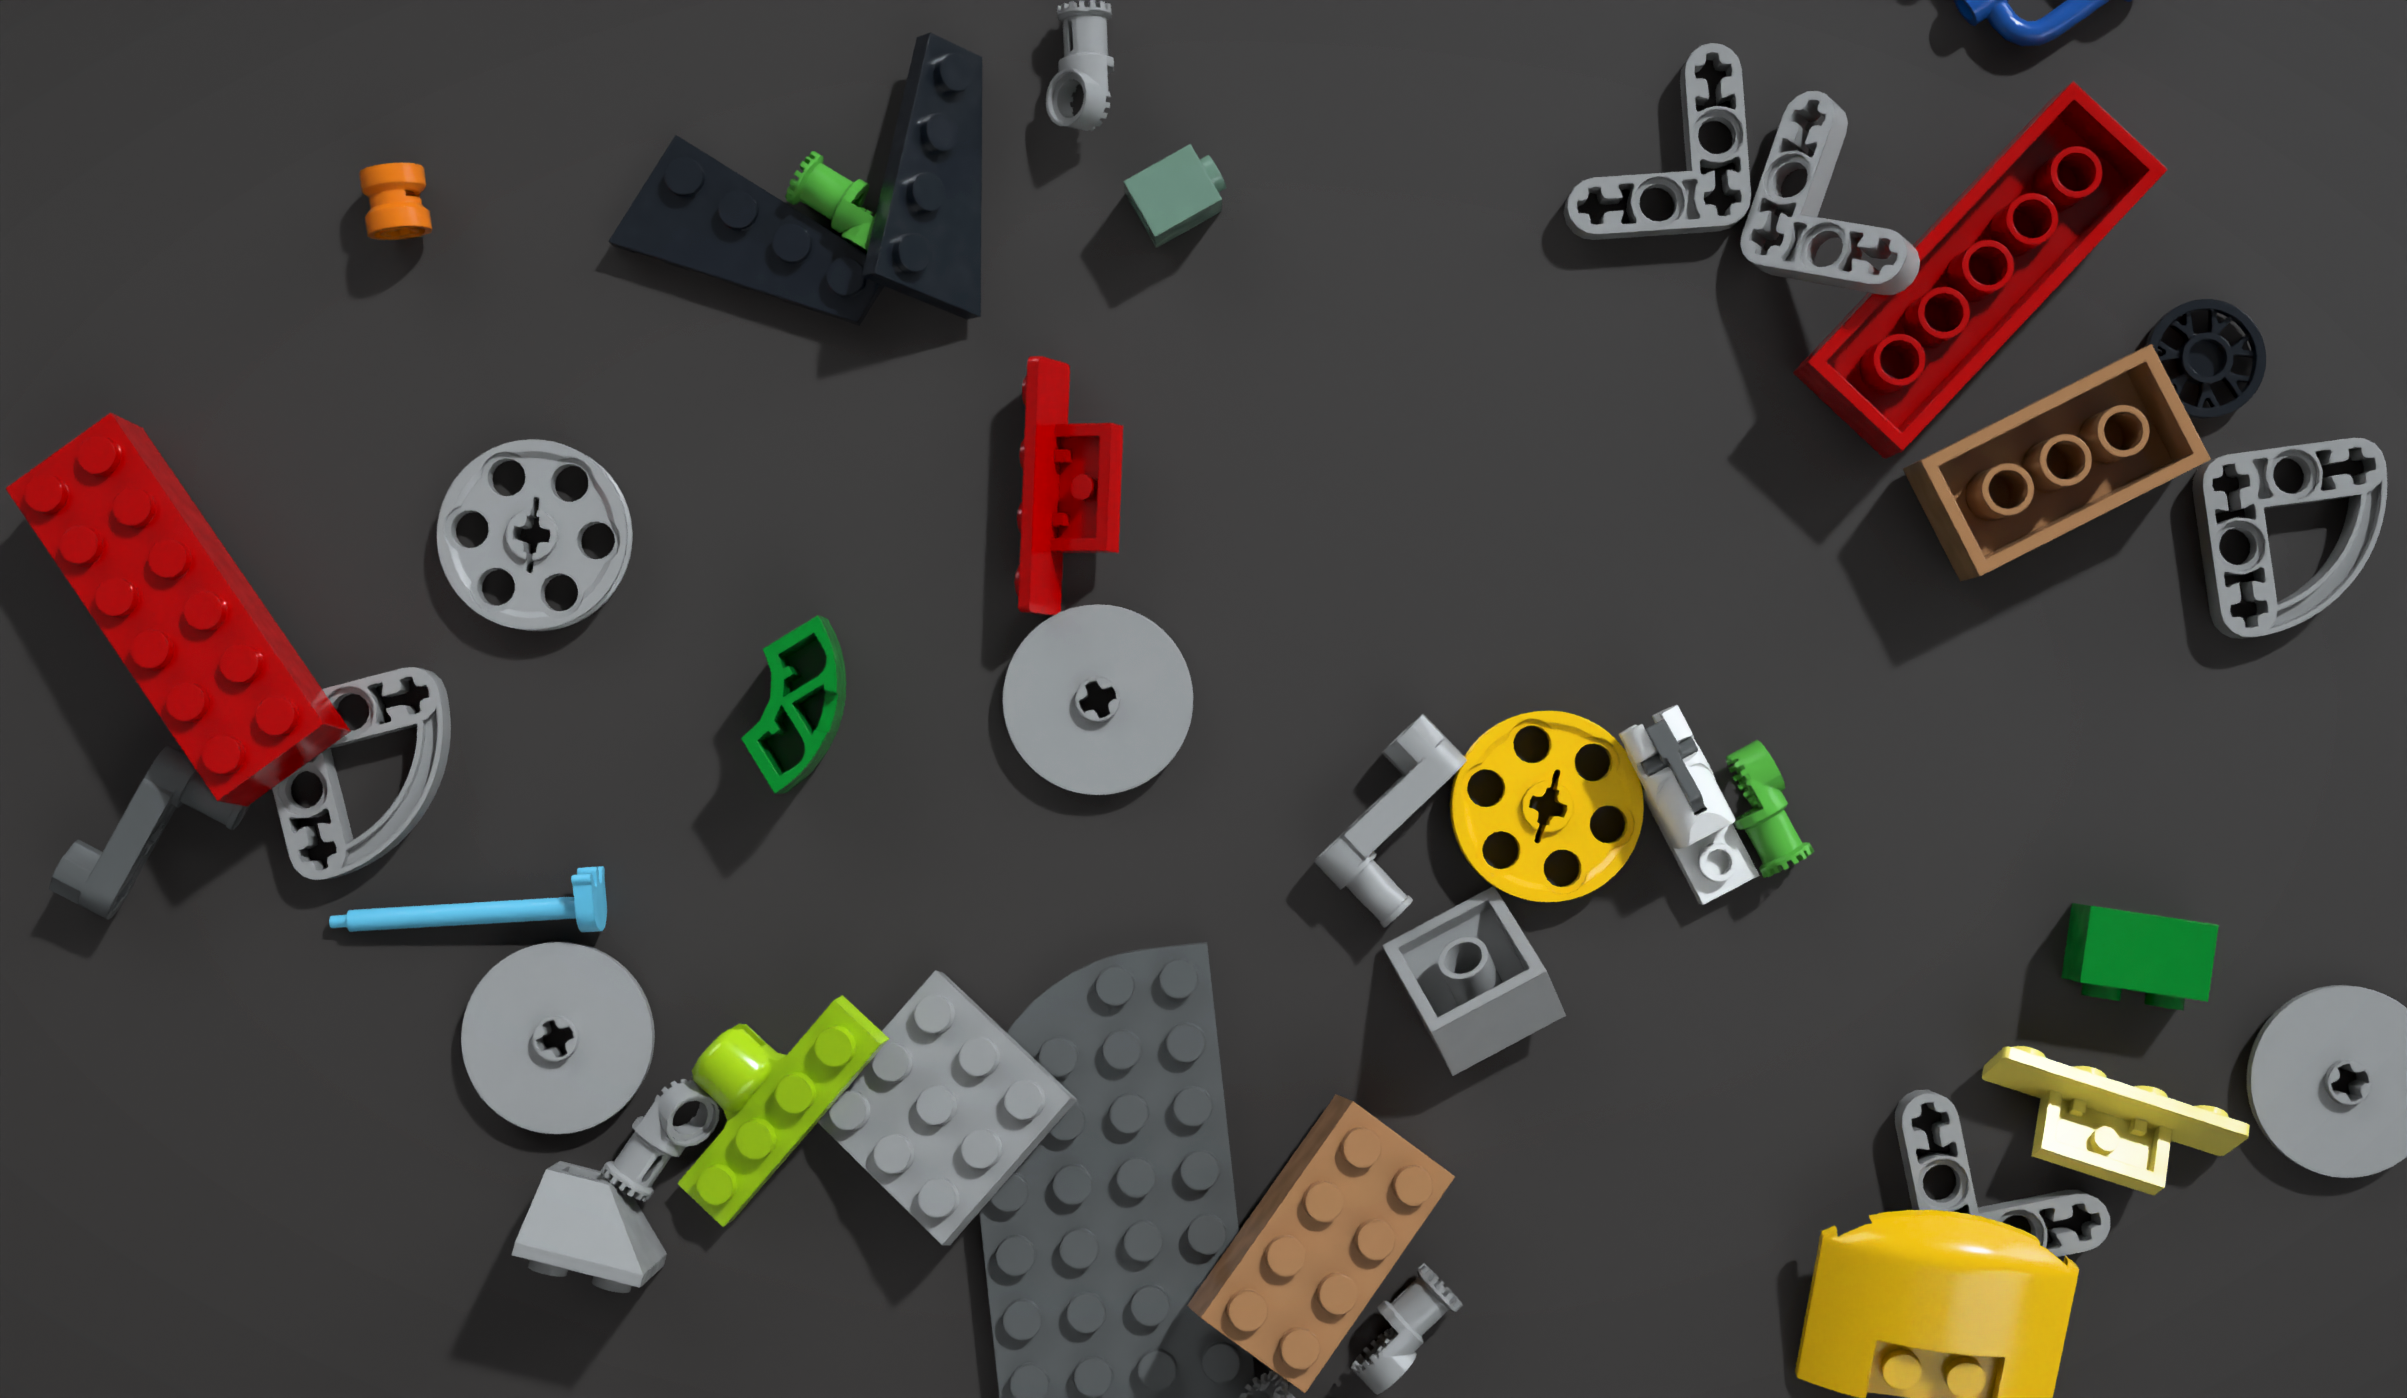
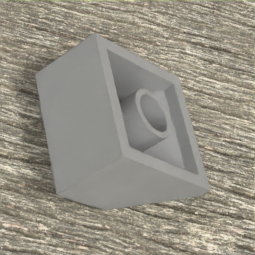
(1474, 980)

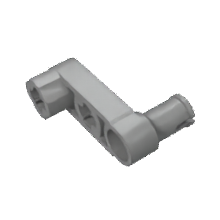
(1426, 764)

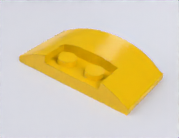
(1936, 1309)

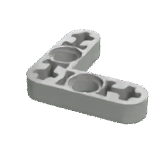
(1685, 187)
(1805, 230)
(1948, 1131)

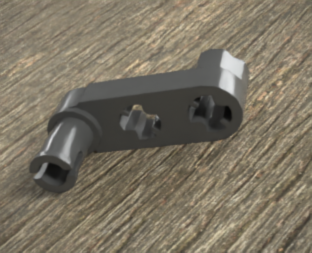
(105, 878)

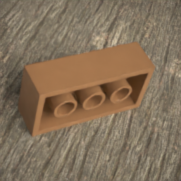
(2056, 464)
(1321, 1242)

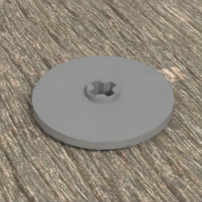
(1118, 653)
(2300, 1058)
(539, 1084)

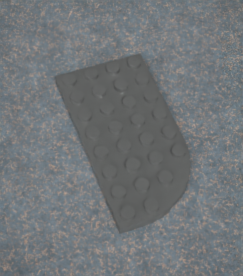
(1123, 1197)

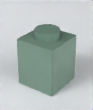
(1175, 194)

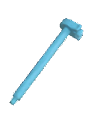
(586, 906)

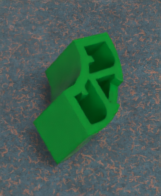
(802, 706)

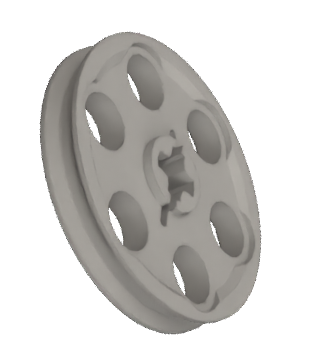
(508, 515)

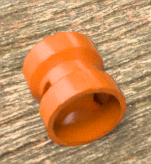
(395, 201)

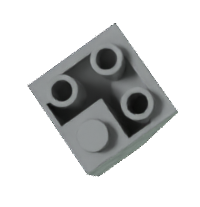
(590, 1229)

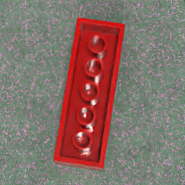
(1982, 271)
(178, 610)

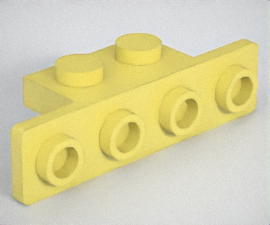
(2108, 1125)

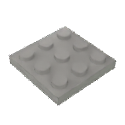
(946, 1108)

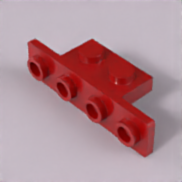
(1067, 487)

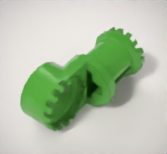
(834, 198)
(1767, 820)

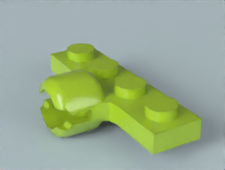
(772, 1101)

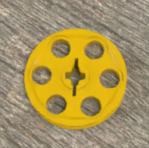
(1578, 796)

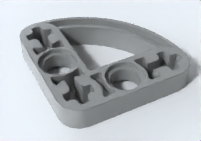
(2258, 491)
(414, 798)

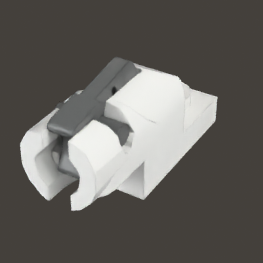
(1688, 805)

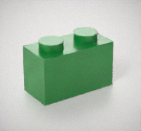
(2139, 953)

